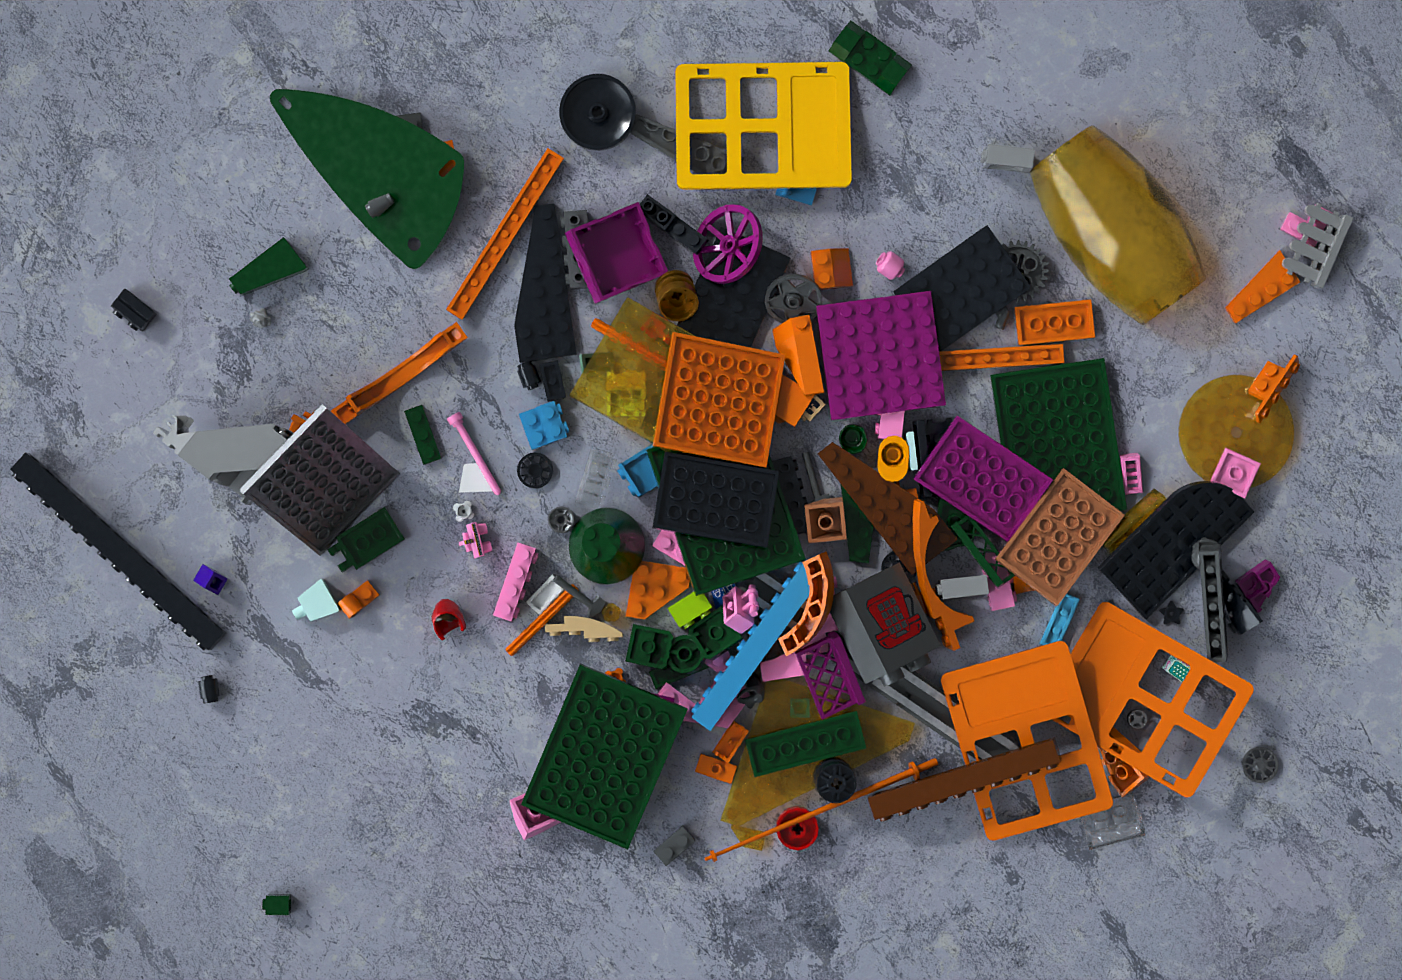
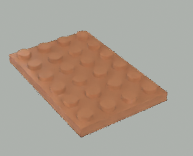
(1059, 537)

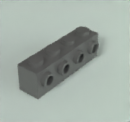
(572, 220)

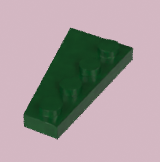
(858, 530)

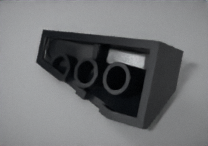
(1238, 611)

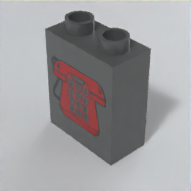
(884, 626)

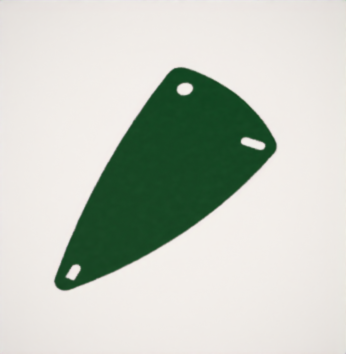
(375, 154)

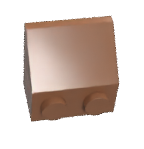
(825, 520)

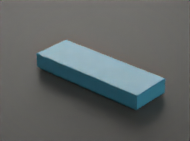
(1060, 620)

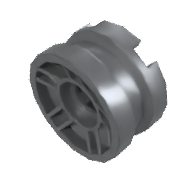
(555, 514)

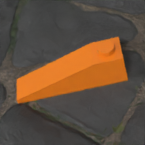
(797, 343)
(1122, 775)

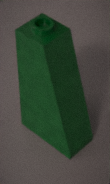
(270, 267)

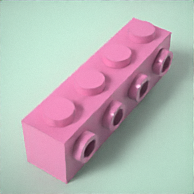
(515, 580)

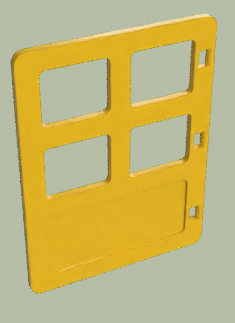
(809, 126)

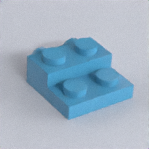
(544, 425)

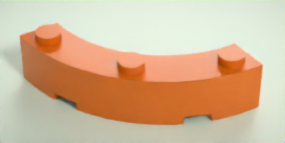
(818, 604)

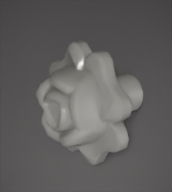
(260, 318)

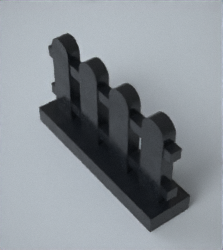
(923, 448)

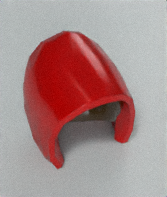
(447, 617)

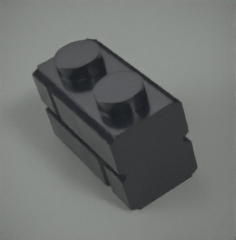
(133, 309)

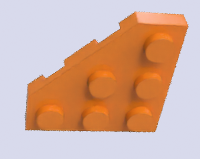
(654, 587)

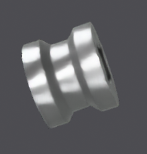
(1140, 719)

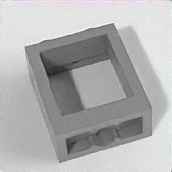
(1007, 158)
(962, 587)

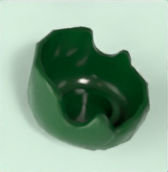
(853, 438)

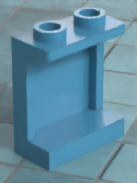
(638, 473)

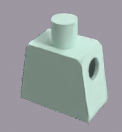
(316, 602)

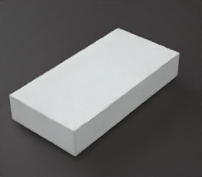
(544, 595)

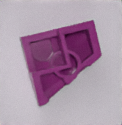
(1258, 583)

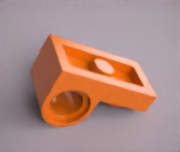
(358, 599)

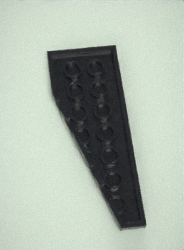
(543, 307)

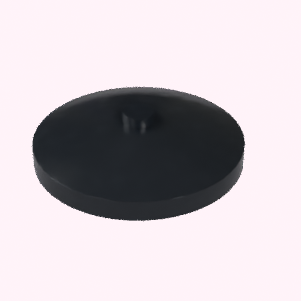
(597, 112)

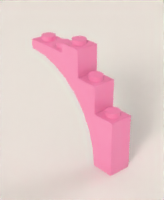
(788, 666)

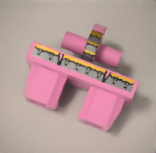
(473, 542)

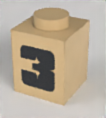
(813, 409)

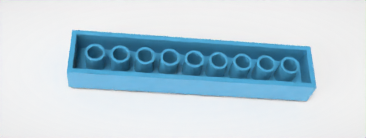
(753, 650)

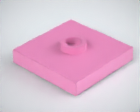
(1236, 472)

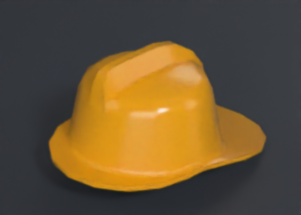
(893, 458)

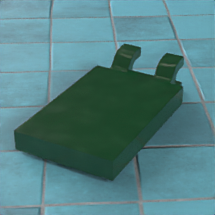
(367, 540)

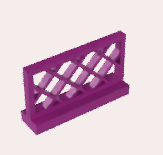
(846, 673)

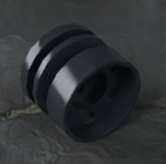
(824, 777)

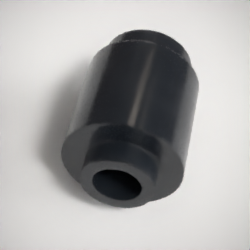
(528, 375)
(208, 689)

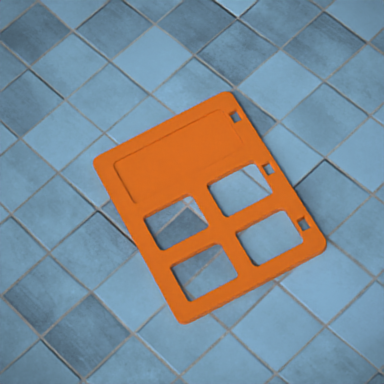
(1109, 667)
(1013, 696)

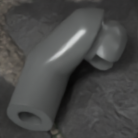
(1003, 316)

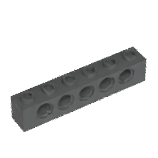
(1213, 602)

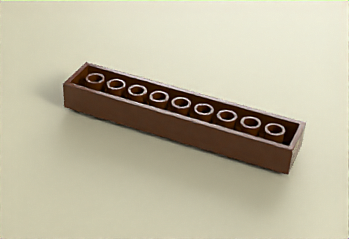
(965, 778)

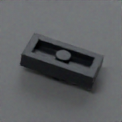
(552, 381)

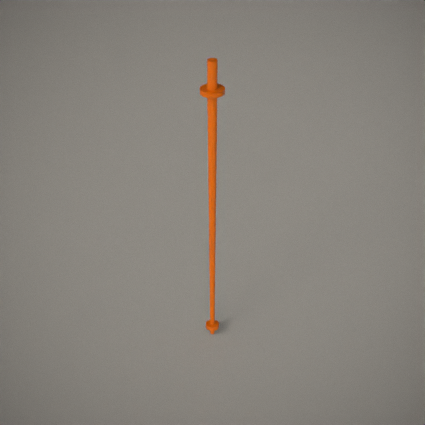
(912, 771)

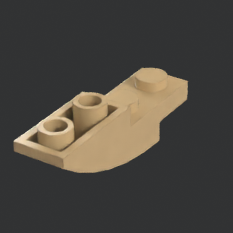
(592, 629)

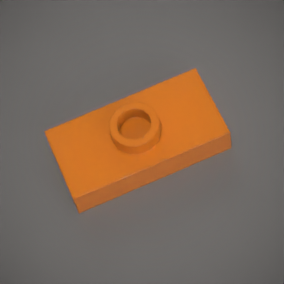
(715, 768)

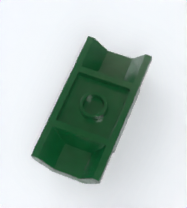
(870, 57)

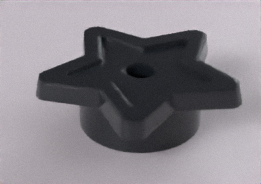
(1176, 613)

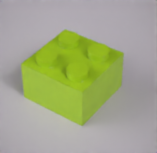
(690, 608)

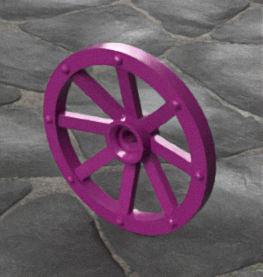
(730, 244)

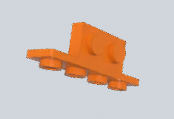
(1270, 384)

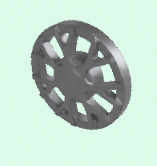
(1260, 764)

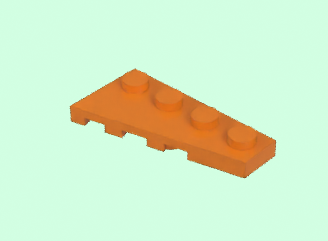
(1262, 288)

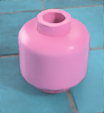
(890, 265)

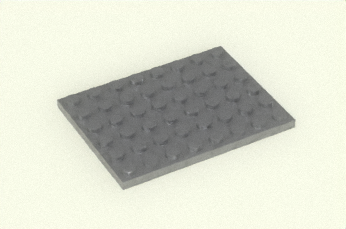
(319, 480)

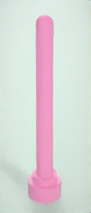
(456, 421)

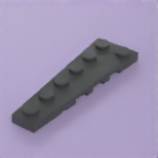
(703, 156)

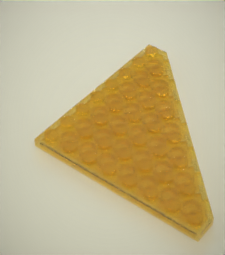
(787, 706)

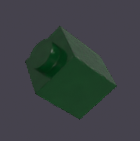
(277, 904)

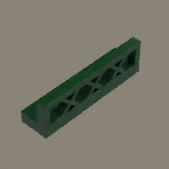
(975, 552)

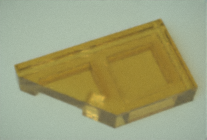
(744, 833)

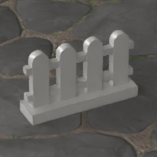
(1332, 241)

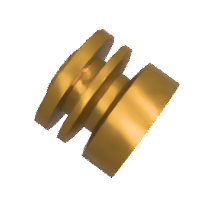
(676, 295)

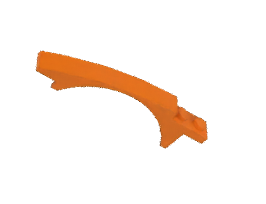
(373, 393)
(945, 618)

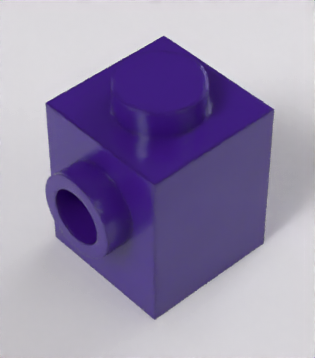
(210, 579)

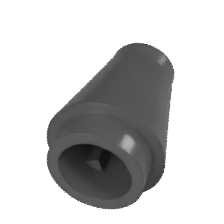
(379, 205)

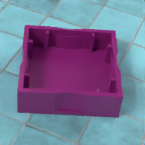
(616, 252)

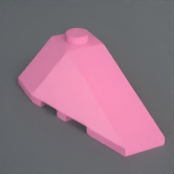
(529, 821)

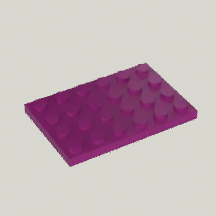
(982, 478)

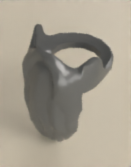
(1196, 547)
(756, 691)

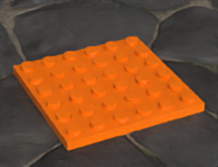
(719, 400)

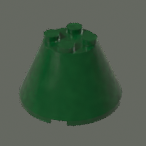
(606, 546)

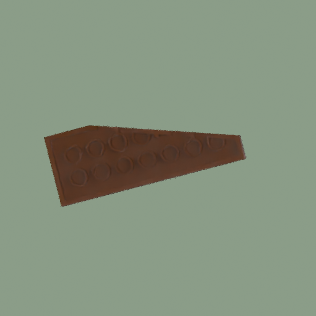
(885, 506)

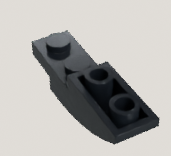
(672, 225)

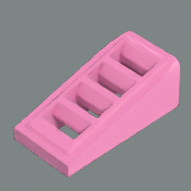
(1137, 465)

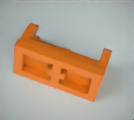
(730, 741)

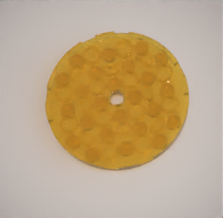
(1226, 404)

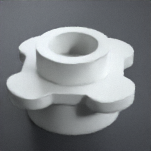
(468, 512)

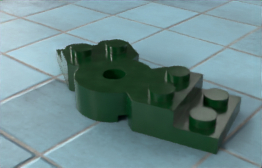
(662, 649)

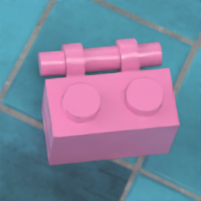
(740, 608)

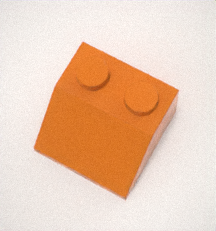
(831, 268)

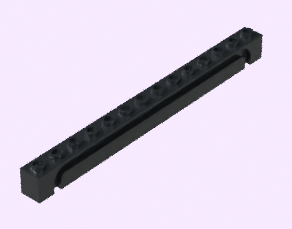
(118, 551)

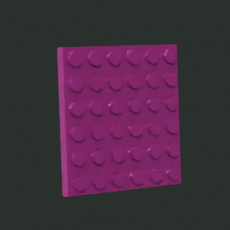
(880, 355)

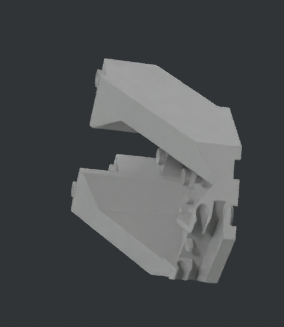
(226, 454)

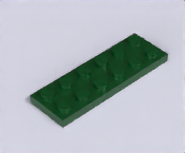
(805, 743)

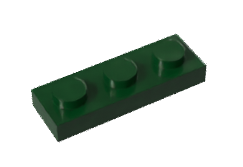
(422, 434)

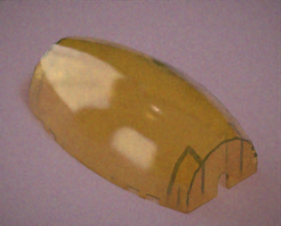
(1117, 224)

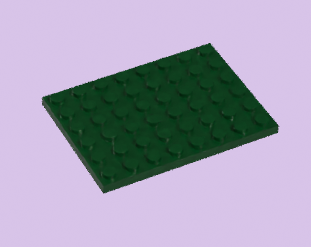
(1062, 421)
(723, 563)
(604, 756)

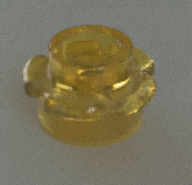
(611, 607)

